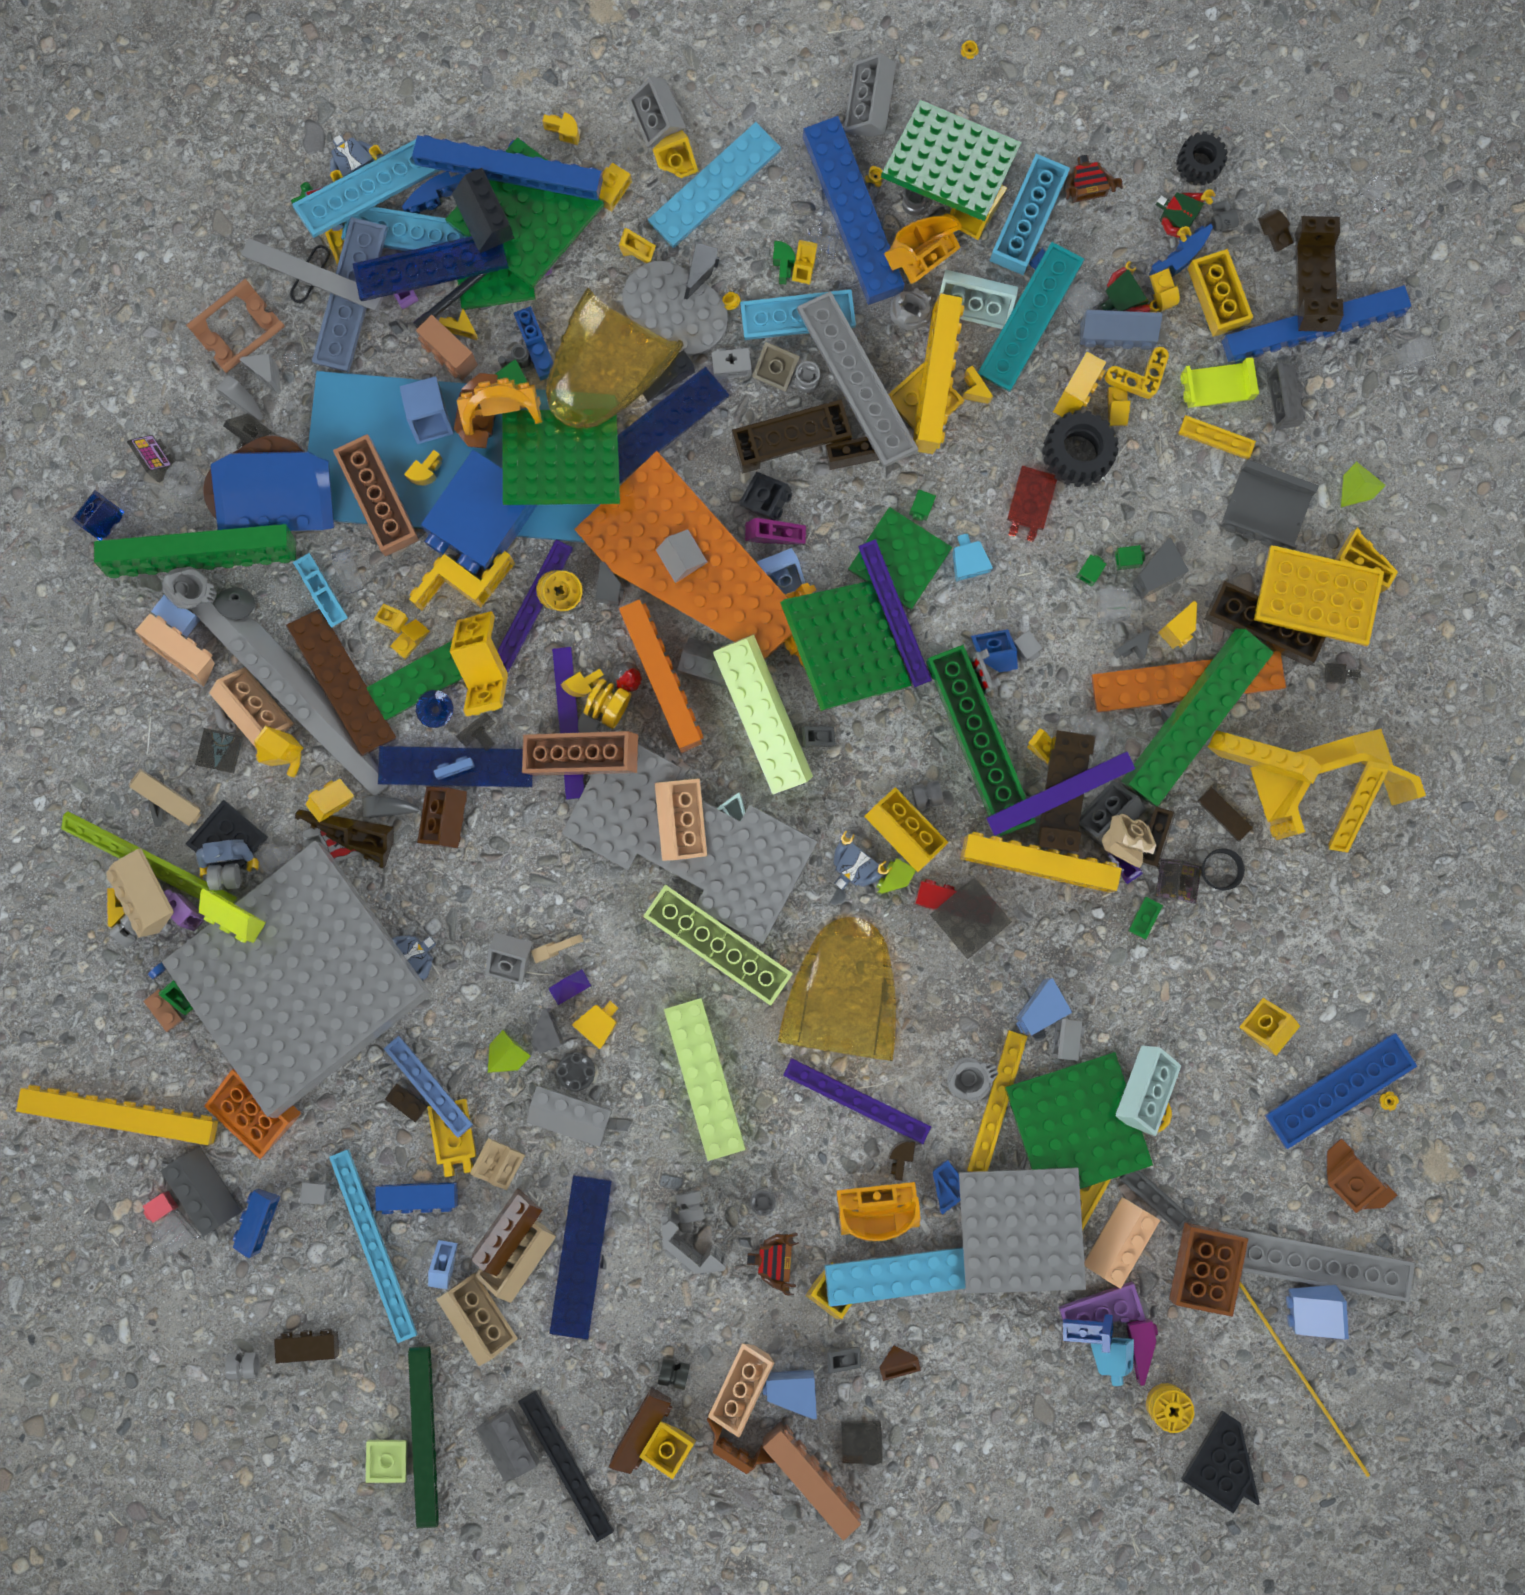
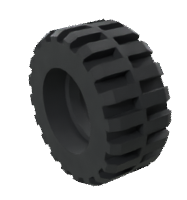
(1093, 430)

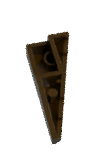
(365, 837)

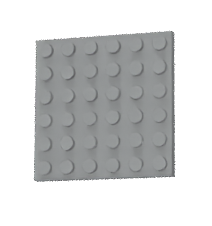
(1022, 1230)

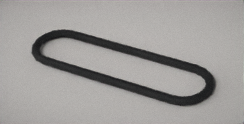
(311, 287)

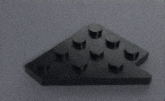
(1223, 1465)

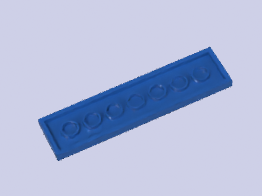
(1340, 1090)

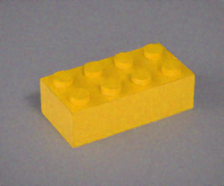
(1220, 292)
(906, 829)

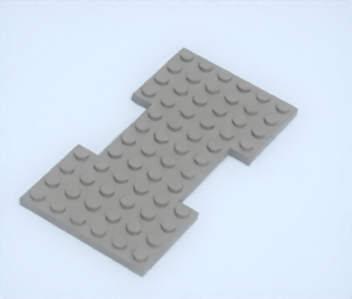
(747, 862)

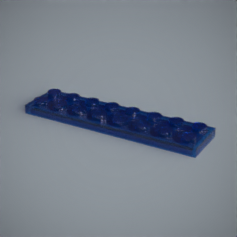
(425, 267)
(668, 420)
(417, 764)
(580, 1257)

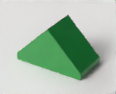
(176, 998)

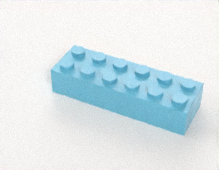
(1029, 214)

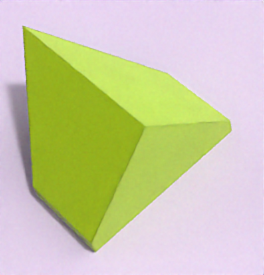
(1359, 485)
(506, 1054)

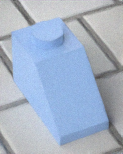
(442, 1265)

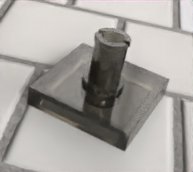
(246, 429)
(477, 731)

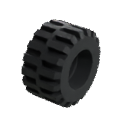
(1206, 145)

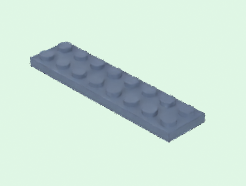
(342, 317)

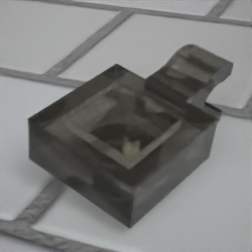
(1338, 674)

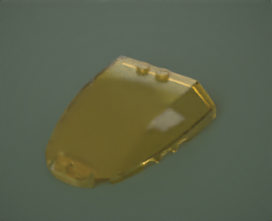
(603, 364)
(844, 994)

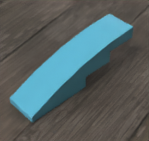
(320, 590)

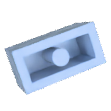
(179, 618)

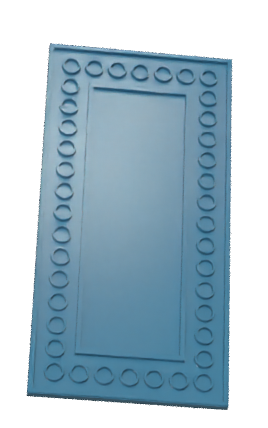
(373, 405)

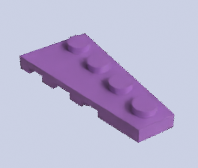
(1120, 1303)

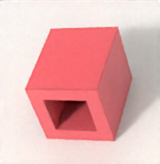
(159, 1207)

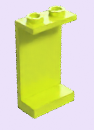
(1220, 384)

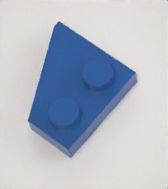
(947, 1185)

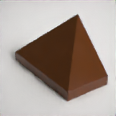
(898, 1364)

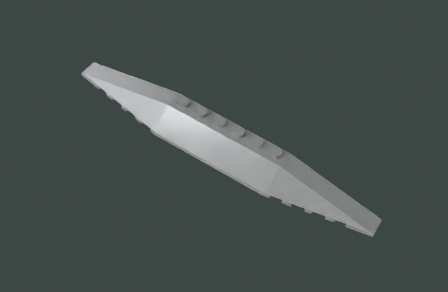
(291, 687)

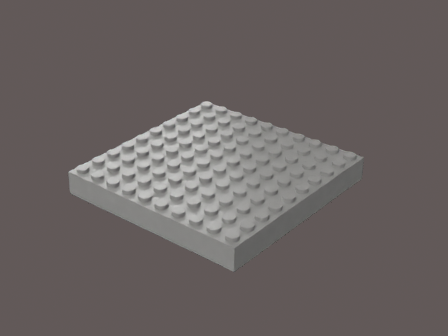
(307, 988)

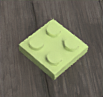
(386, 1461)

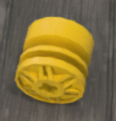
(569, 588)
(604, 702)
(1160, 1401)

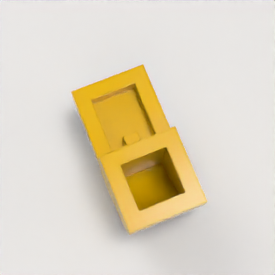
(565, 127)
(804, 262)
(1165, 292)
(423, 473)
(579, 686)

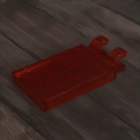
(1031, 501)

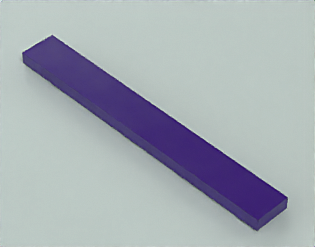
(531, 606)
(895, 613)
(567, 713)
(1060, 793)
(857, 1101)

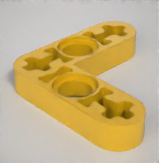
(1141, 381)

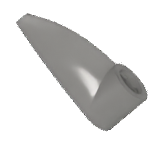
(239, 396)

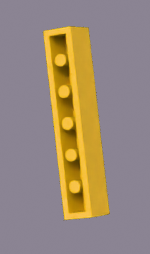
(1265, 756)

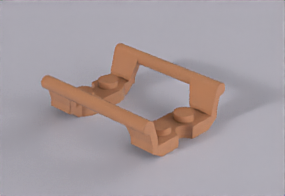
(256, 308)

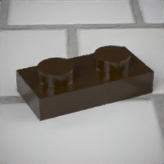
(406, 1102)

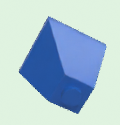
(1000, 648)

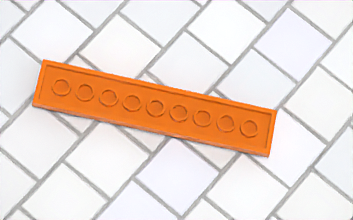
(1169, 684)

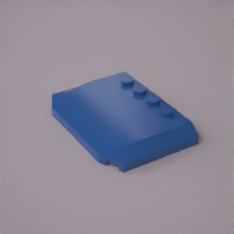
(273, 491)

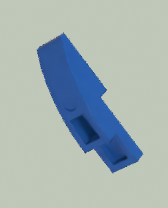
(428, 194)
(1184, 252)
(534, 342)

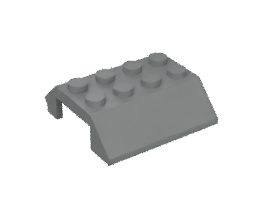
(691, 1260)

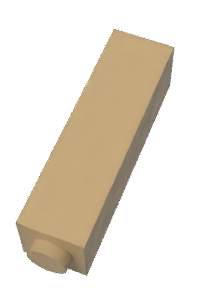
(165, 797)

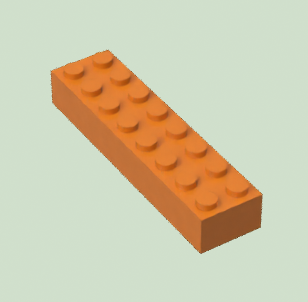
(660, 676)

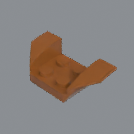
(481, 425)
(1354, 1180)
(737, 1457)

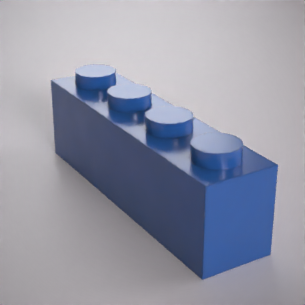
(416, 1196)

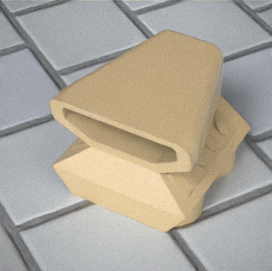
(1129, 839)

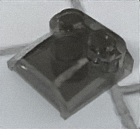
(861, 1442)

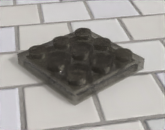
(970, 918)

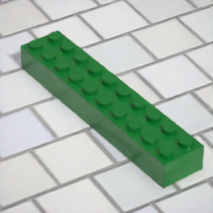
(196, 550)
(1197, 716)
(976, 732)

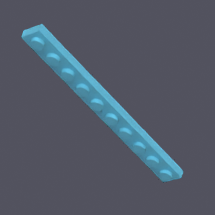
(373, 1246)

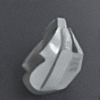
(911, 309)
(187, 588)
(971, 1078)

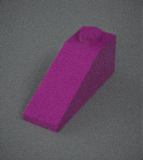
(774, 532)
(1144, 1338)

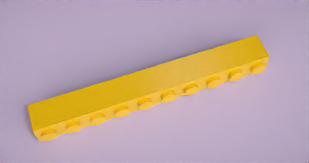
(117, 1115)

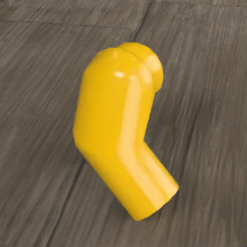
(294, 767)

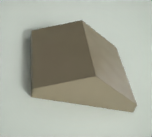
(776, 366)

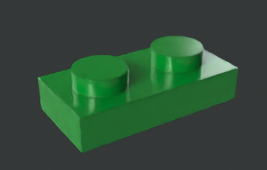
(1145, 918)

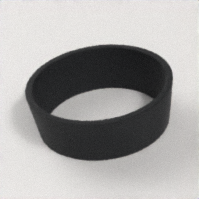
(1240, 866)

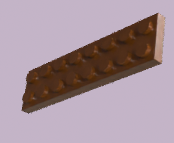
(340, 682)

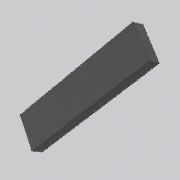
(1156, 1199)

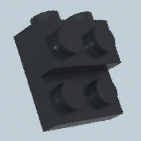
(766, 496)

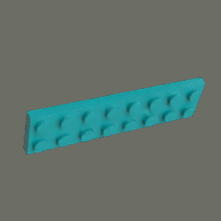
(1031, 316)

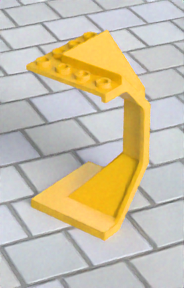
(1282, 794)

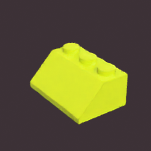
(229, 916)

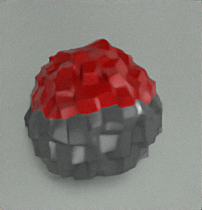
(627, 677)

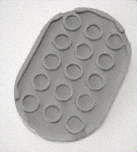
(657, 302)

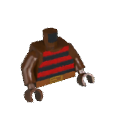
(1089, 181)
(775, 1261)

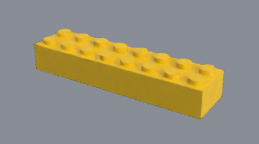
(937, 373)
(1041, 863)

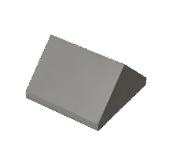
(264, 369)
(681, 555)

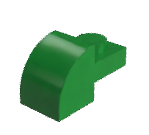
(785, 258)

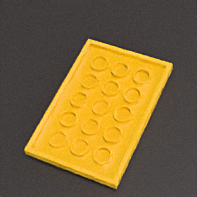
(1319, 595)

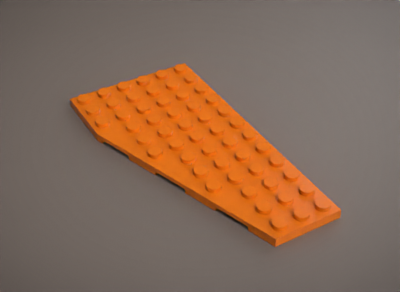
(724, 594)

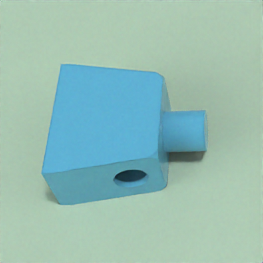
(970, 559)
(1117, 1362)

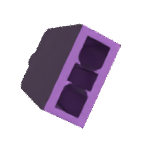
(185, 912)

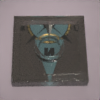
(218, 750)

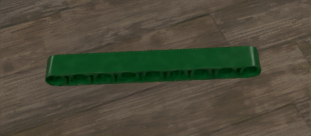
(423, 1437)

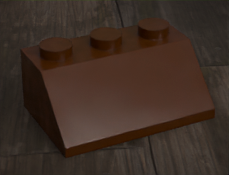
(442, 817)

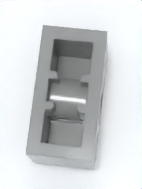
(722, 367)

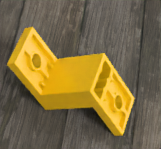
(460, 579)
(479, 664)

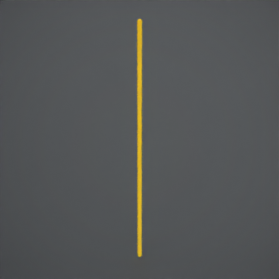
(1303, 1379)

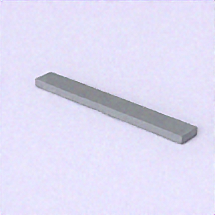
(307, 273)

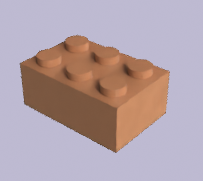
(446, 348)

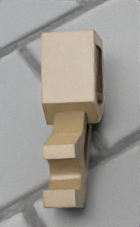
(551, 949)

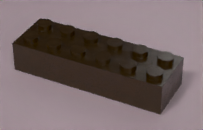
(1236, 608)

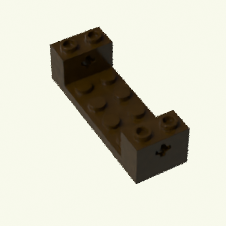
(1317, 274)
(790, 434)
(1067, 758)

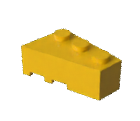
(1081, 384)
(1362, 553)

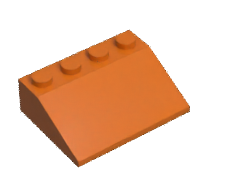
(244, 1117)

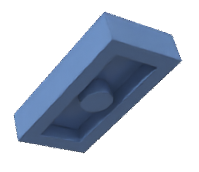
(445, 770)

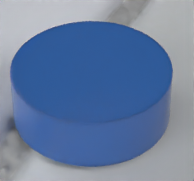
(157, 970)

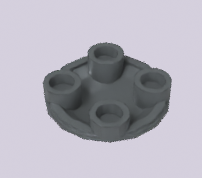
(576, 1071)

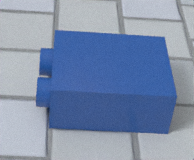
(473, 517)

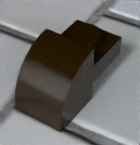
(1276, 227)
(901, 1152)

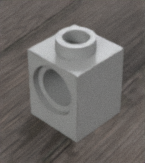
(1027, 647)
(315, 1192)

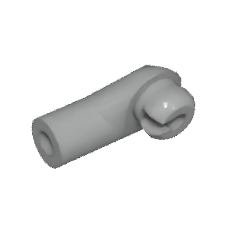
(223, 722)

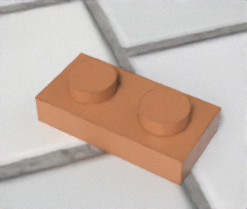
(163, 1011)

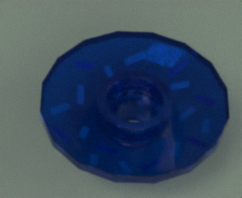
(427, 702)

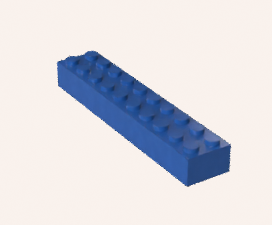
(852, 209)

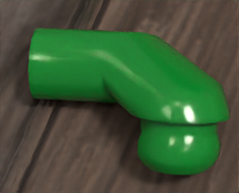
(305, 187)

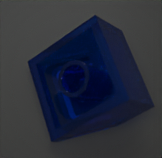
(98, 515)

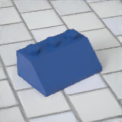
(255, 1222)

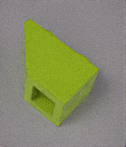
(897, 878)

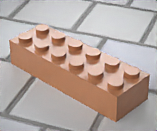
(376, 495)
(580, 753)
(812, 1481)

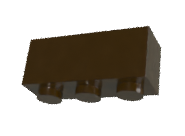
(850, 453)
(1160, 828)
(306, 1346)

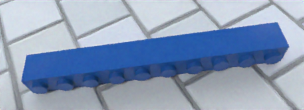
(508, 167)
(1285, 332)

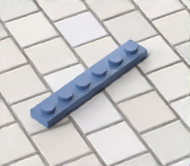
(428, 1086)

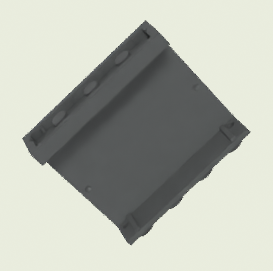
(1268, 505)

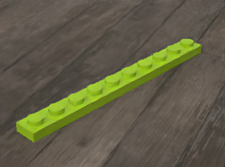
(119, 848)

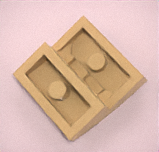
(497, 1164)

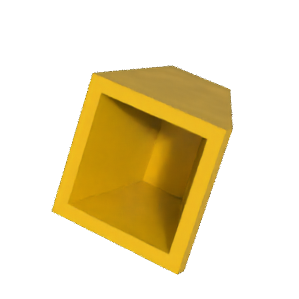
(973, 226)

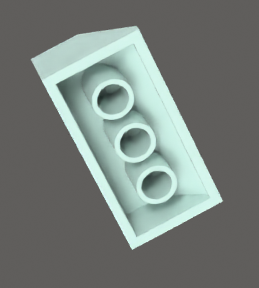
(983, 299)
(1148, 1090)

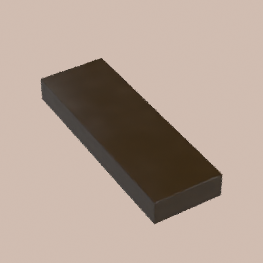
(1224, 814)

